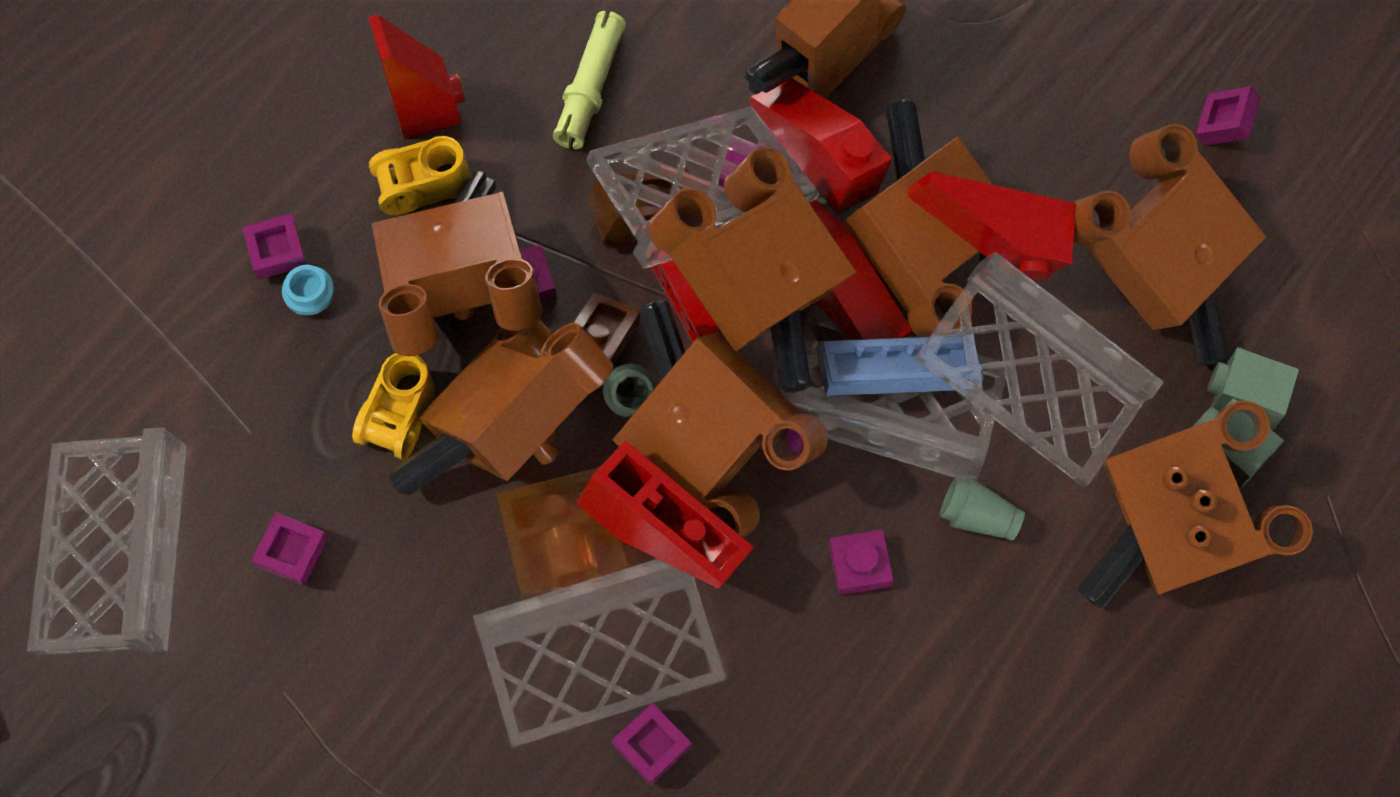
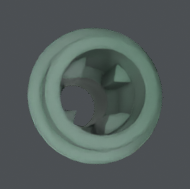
(640, 387)
(980, 510)

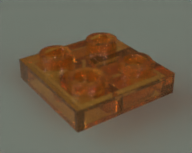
(554, 538)

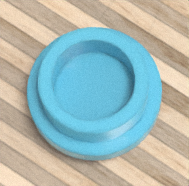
(308, 290)

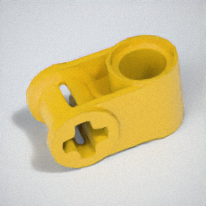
(418, 175)
(392, 414)

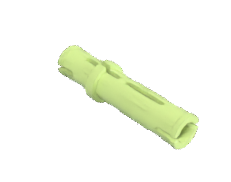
(584, 96)

